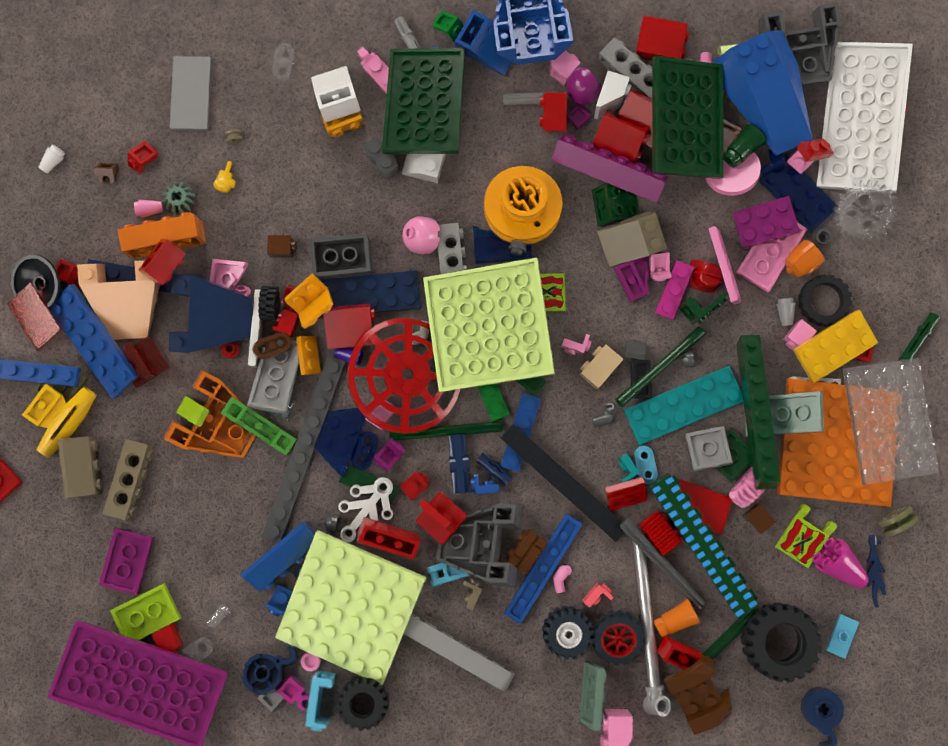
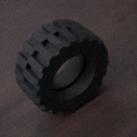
(807, 642)

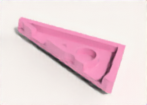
(227, 272)

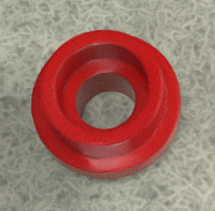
(230, 355)

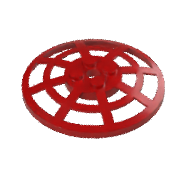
(394, 380)

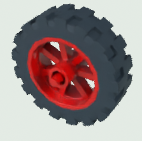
(631, 650)

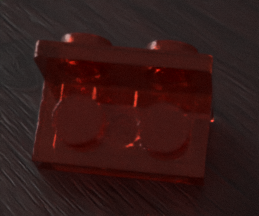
(145, 360)

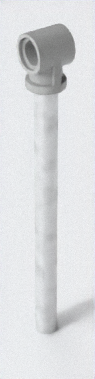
(655, 702)

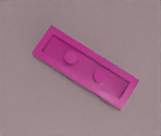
(674, 290)

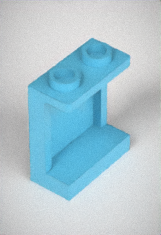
(314, 719)

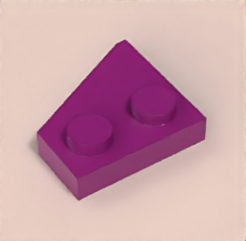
(633, 278)

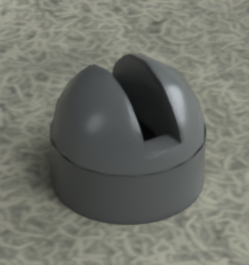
(687, 359)
(332, 522)

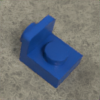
(488, 486)
(279, 600)

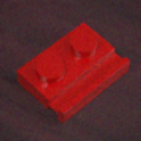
(626, 494)

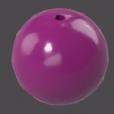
(583, 86)

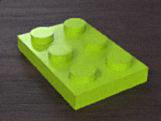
(146, 613)

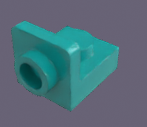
(627, 465)

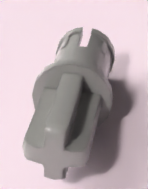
(407, 34)

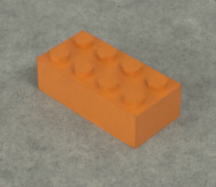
(181, 231)

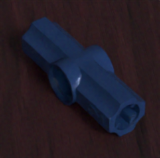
(459, 464)

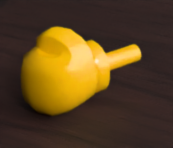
(224, 180)

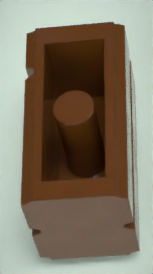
(526, 551)

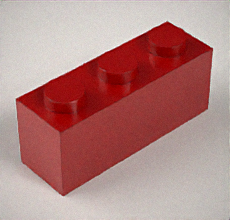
(388, 538)

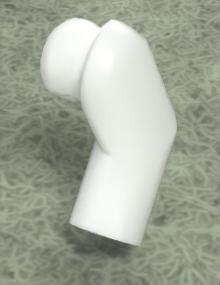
(423, 333)

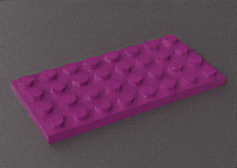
(137, 684)

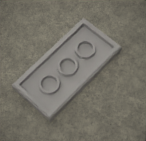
(190, 93)
(275, 380)

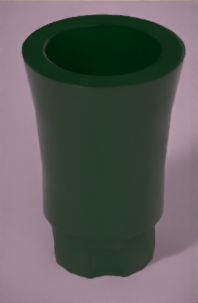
(746, 144)

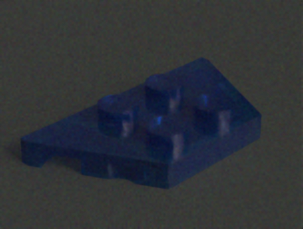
(339, 437)

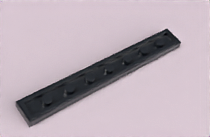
(563, 482)

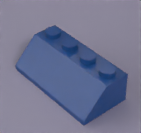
(280, 558)

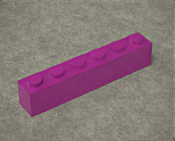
(609, 168)

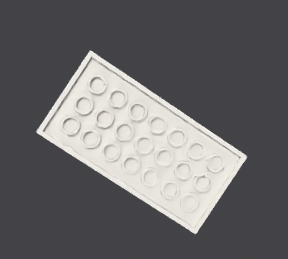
(865, 114)

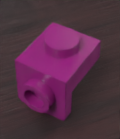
(389, 454)

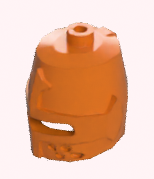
(803, 259)

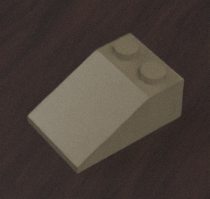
(632, 238)

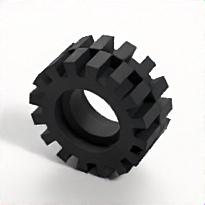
(269, 303)

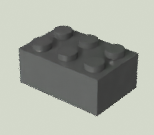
(341, 256)

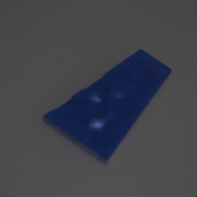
(492, 249)

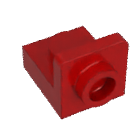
(141, 156)
(68, 272)
(415, 485)

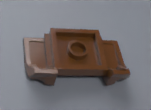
(699, 696)

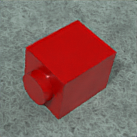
(168, 638)

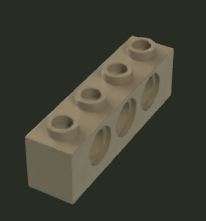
(125, 467)

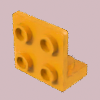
(310, 300)

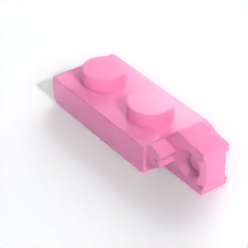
(375, 68)

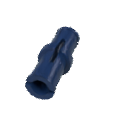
(494, 469)

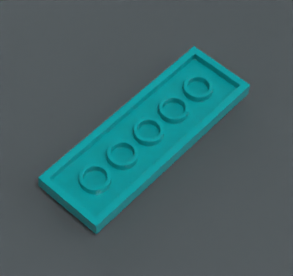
(683, 405)

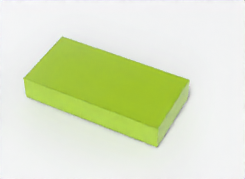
(193, 411)

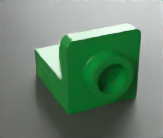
(448, 24)

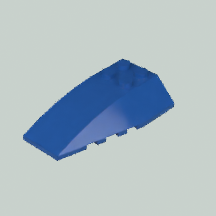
(532, 30)
(767, 89)

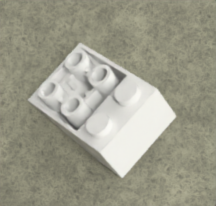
(335, 94)

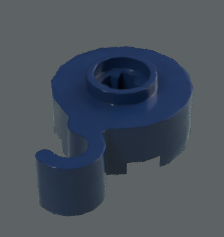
(275, 672)
(829, 718)

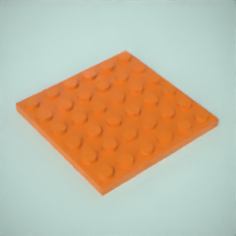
(827, 461)

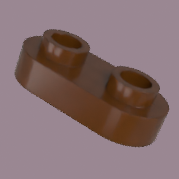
(271, 346)

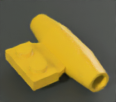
(58, 416)

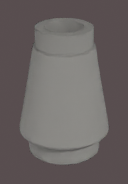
(786, 310)

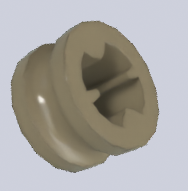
(233, 136)

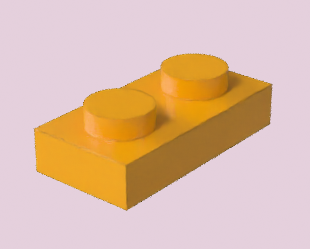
(308, 355)

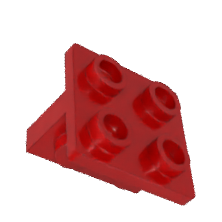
(440, 517)

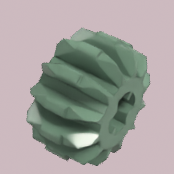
(185, 194)

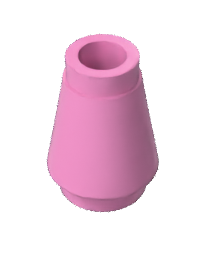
(146, 208)

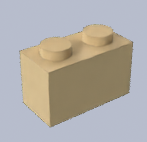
(601, 366)

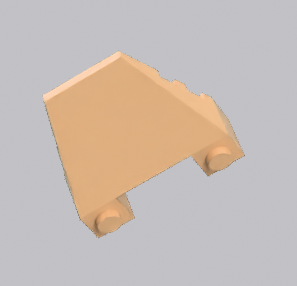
(122, 306)

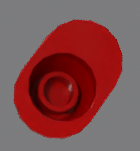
(705, 276)

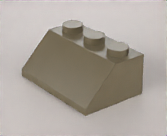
(80, 467)

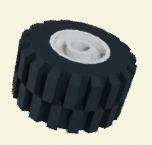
(567, 632)

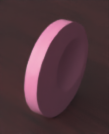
(737, 179)

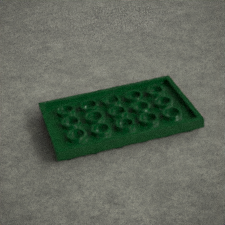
(424, 101)
(687, 118)

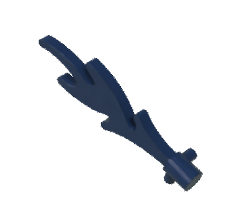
(873, 571)

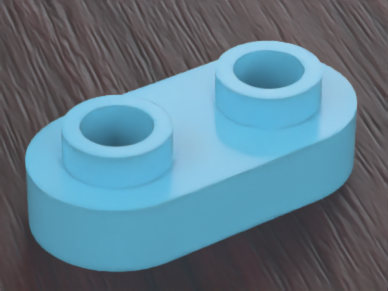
(645, 464)

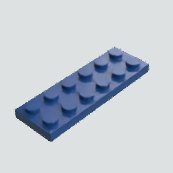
(93, 341)

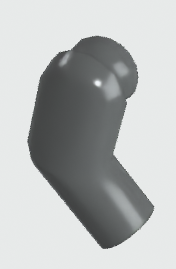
(607, 415)

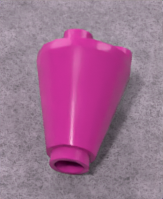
(840, 563)

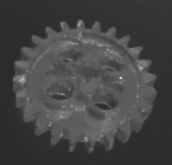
(877, 196)

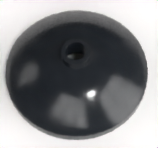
(36, 270)

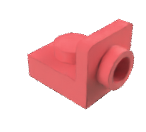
(594, 597)

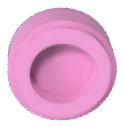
(310, 662)

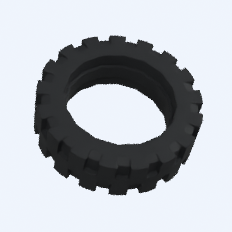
(841, 289)

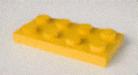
(835, 346)

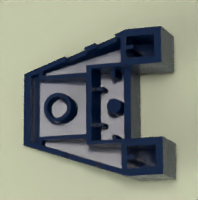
(215, 315)

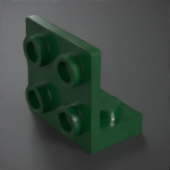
(613, 204)
(692, 308)

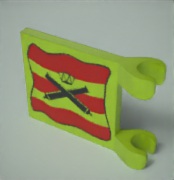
(553, 291)
(803, 539)

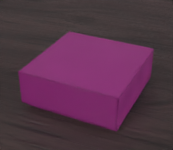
(578, 116)

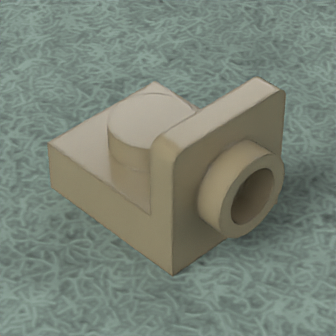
(472, 597)

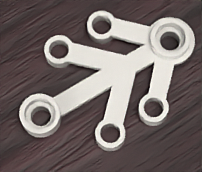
(367, 505)

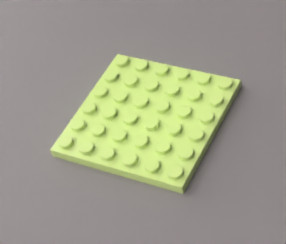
(488, 325)
(350, 607)

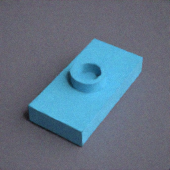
(842, 636)

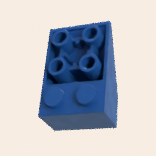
(480, 44)

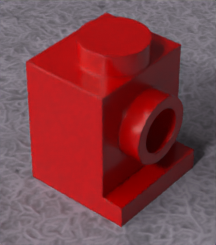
(287, 322)

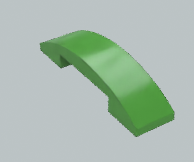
(258, 425)

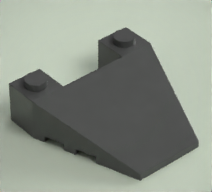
(810, 46)
(477, 545)

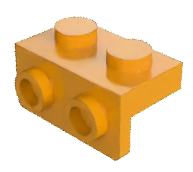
(339, 126)

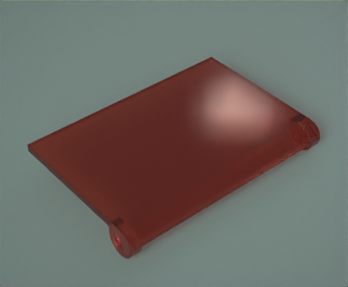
(34, 316)

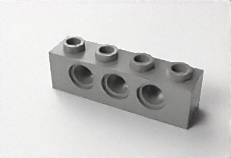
(616, 49)
(454, 233)

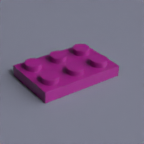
(765, 222)
(126, 561)

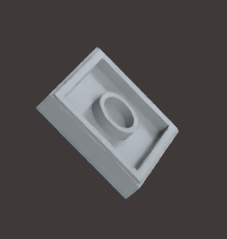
(709, 448)

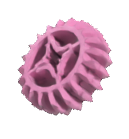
(744, 491)

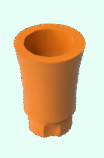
(676, 619)

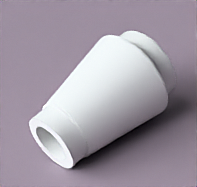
(51, 158)

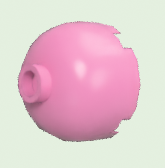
(421, 235)

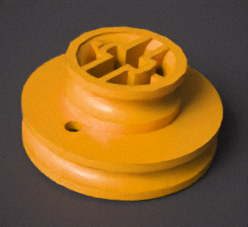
(514, 218)

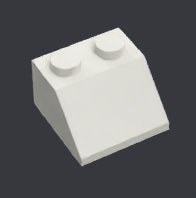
(613, 93)
(424, 166)

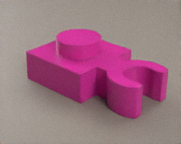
(292, 691)

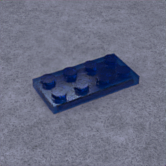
(808, 201)

